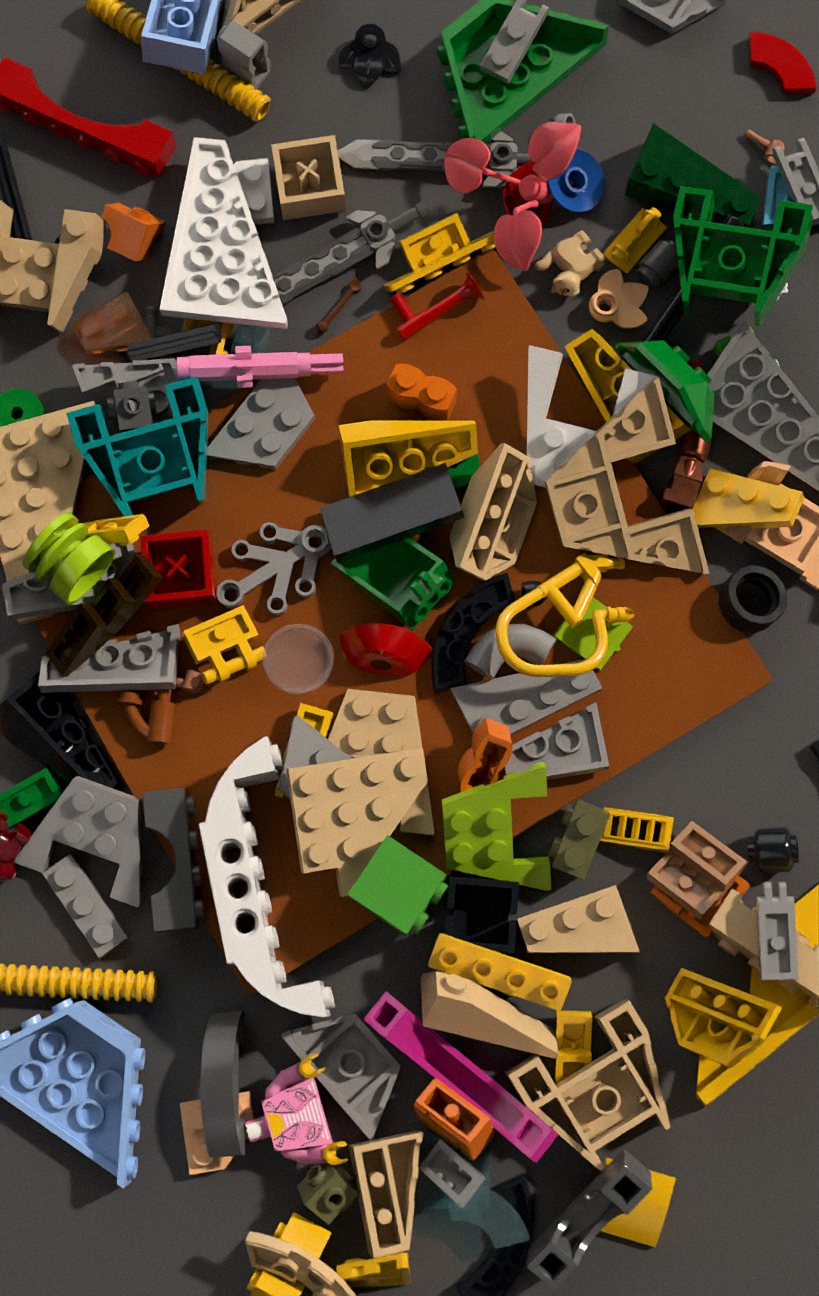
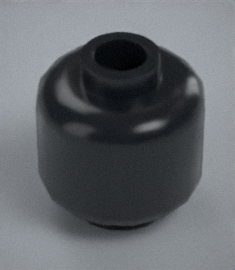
(774, 850)

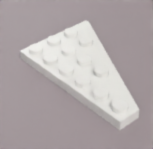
(216, 253)

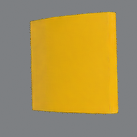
(647, 1218)

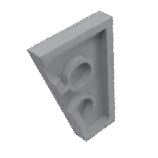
(567, 748)

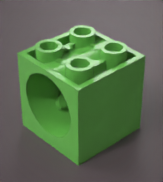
(399, 887)

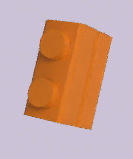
(454, 1118)

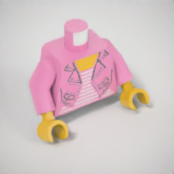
(296, 1117)

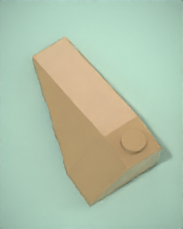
(474, 1012)

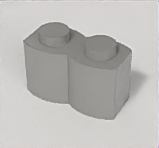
(243, 53)

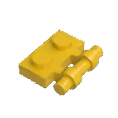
(220, 635)

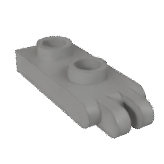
(776, 934)

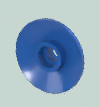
(587, 184)

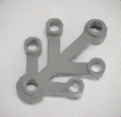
(279, 564)

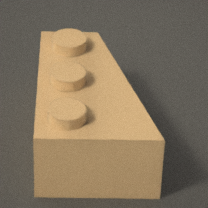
(386, 1188)

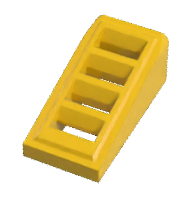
(665, 832)

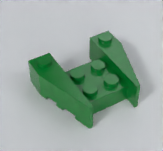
(735, 259)

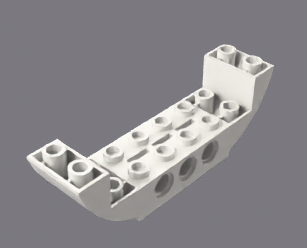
(228, 829)

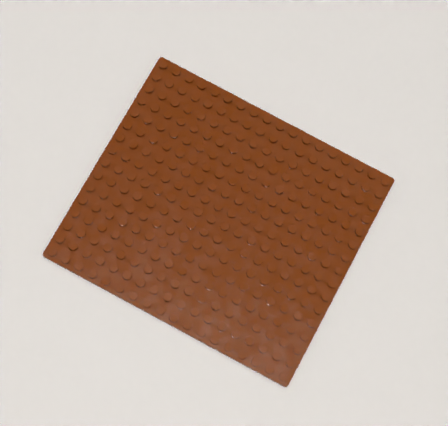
(667, 678)

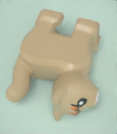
(573, 262)

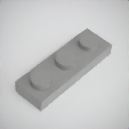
(85, 905)

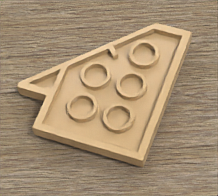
(350, 807)

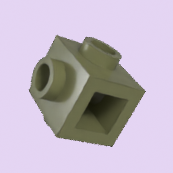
(328, 1190)

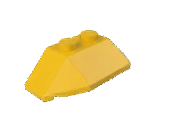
(718, 1018)

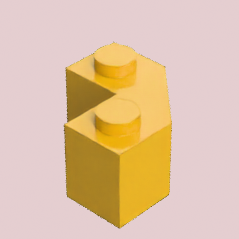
(302, 1234)

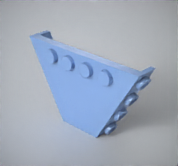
(78, 1081)

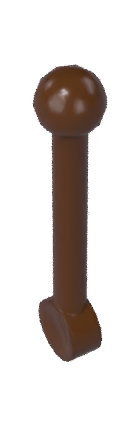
(354, 288)

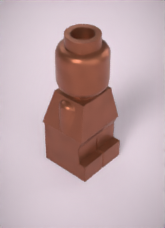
(687, 474)

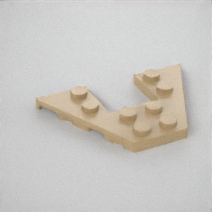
(588, 499)

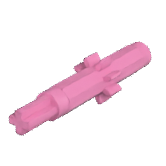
(247, 366)

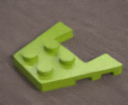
(480, 830)

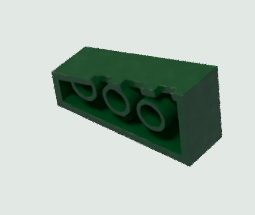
(668, 164)

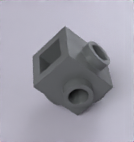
(125, 418)

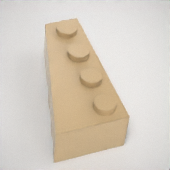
(737, 931)

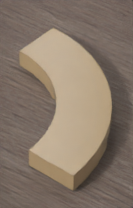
(294, 1264)

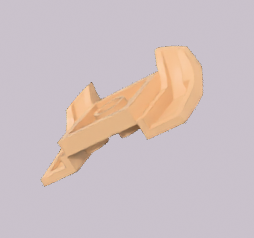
(792, 546)

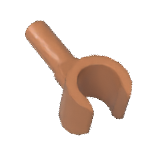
(765, 144)
(192, 682)

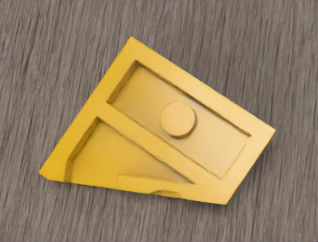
(376, 1272)

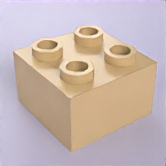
(309, 177)

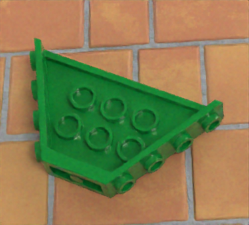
(489, 104)

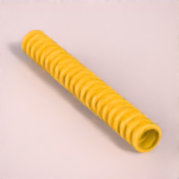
(216, 79)
(78, 982)

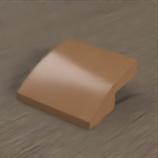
(696, 870)

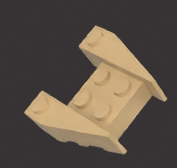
(49, 274)
(602, 1096)

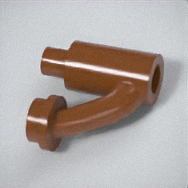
(160, 720)

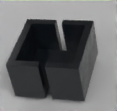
(482, 912)

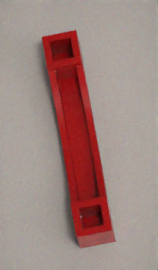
(140, 145)

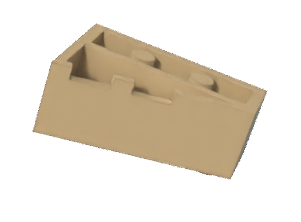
(580, 926)

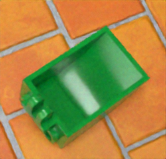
(400, 579)

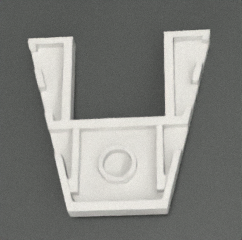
(553, 441)

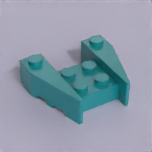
(150, 457)

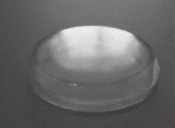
(298, 658)

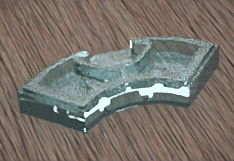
(493, 1215)

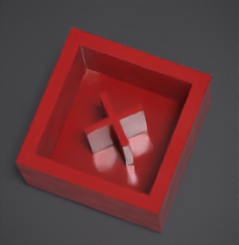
(186, 569)

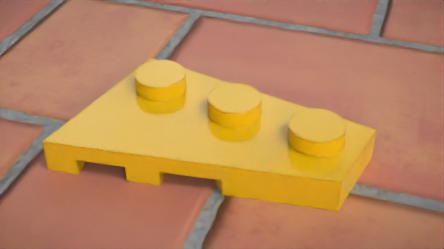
(742, 501)

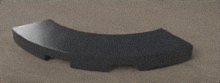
(461, 627)
(505, 1263)

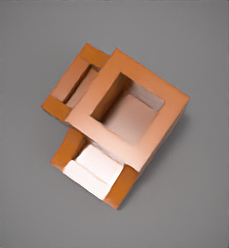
(132, 230)

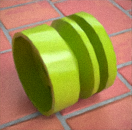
(68, 558)

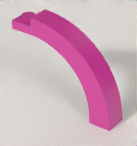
(461, 1075)

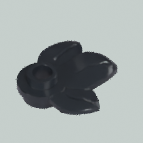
(370, 58)

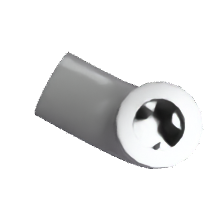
(524, 641)

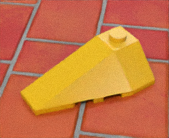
(391, 450)

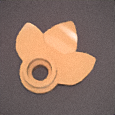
(622, 299)

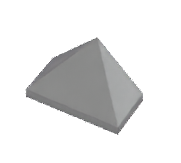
(452, 1173)

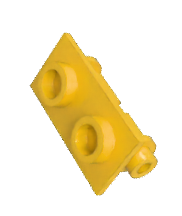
(635, 239)

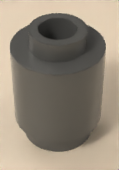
(658, 264)

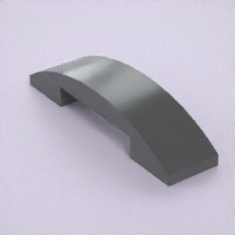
(220, 1084)

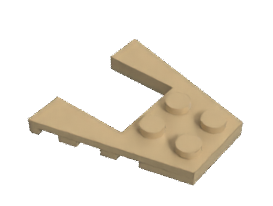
(383, 724)

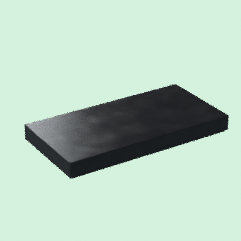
(391, 513)

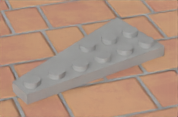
(764, 407)

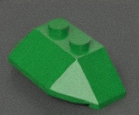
(682, 386)

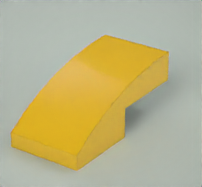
(573, 1042)

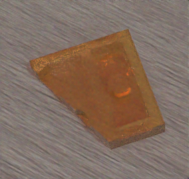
(112, 326)

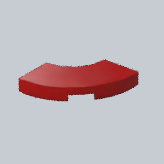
(783, 62)

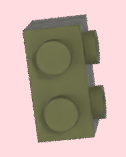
(580, 839)

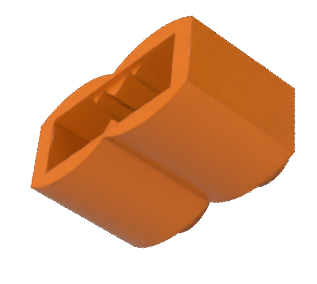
(415, 391)
(487, 756)

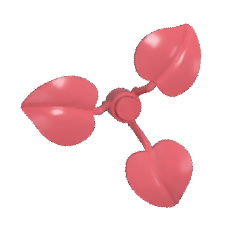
(552, 150)

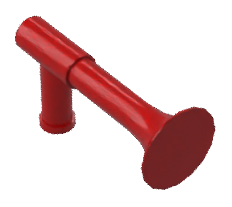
(413, 323)

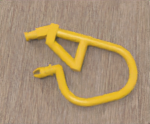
(590, 570)

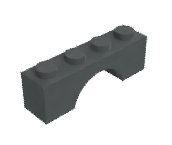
(176, 904)
(610, 1194)

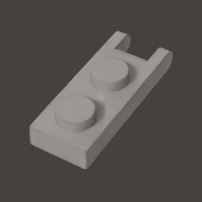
(512, 41)
(800, 175)

